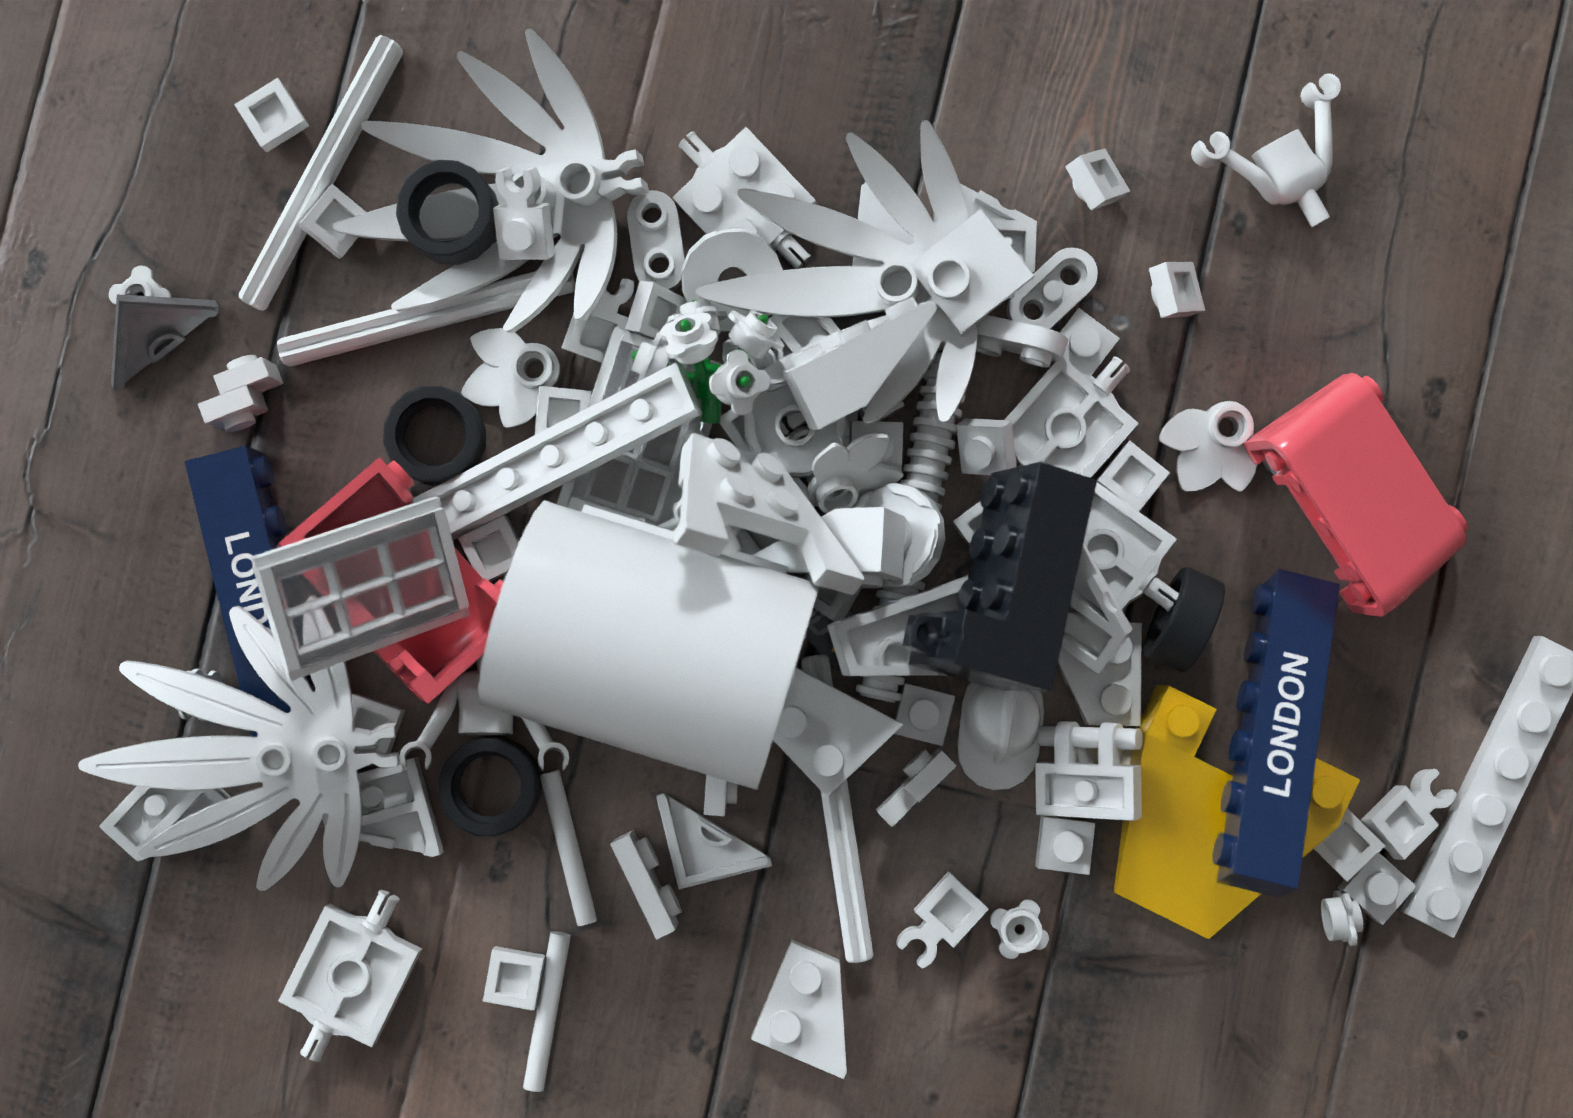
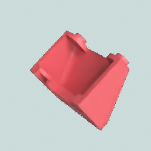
(1362, 492)
(437, 656)

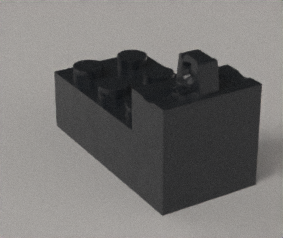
(1015, 586)

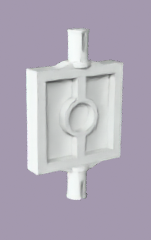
(713, 197)
(1071, 419)
(1128, 550)
(350, 975)

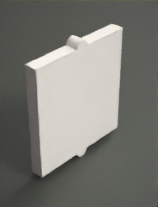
(992, 265)

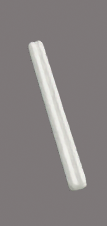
(321, 171)
(395, 324)
(844, 851)

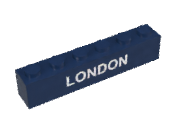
(236, 524)
(1277, 734)

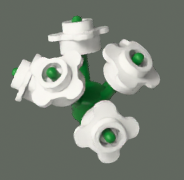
(692, 341)

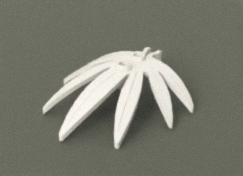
(573, 182)
(864, 289)
(295, 755)

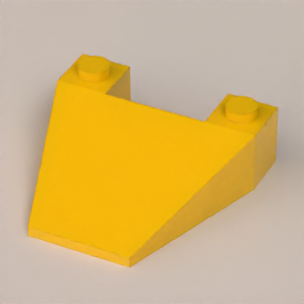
(1169, 852)

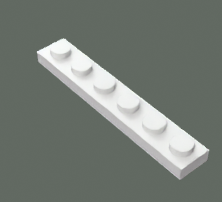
(567, 450)
(1493, 787)

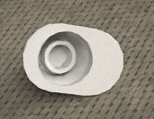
(999, 735)

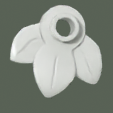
(503, 375)
(1208, 453)
(850, 472)

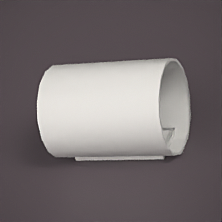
(645, 641)

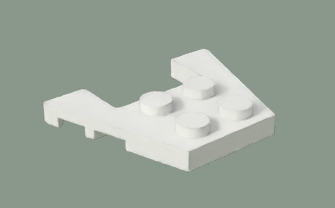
(759, 496)

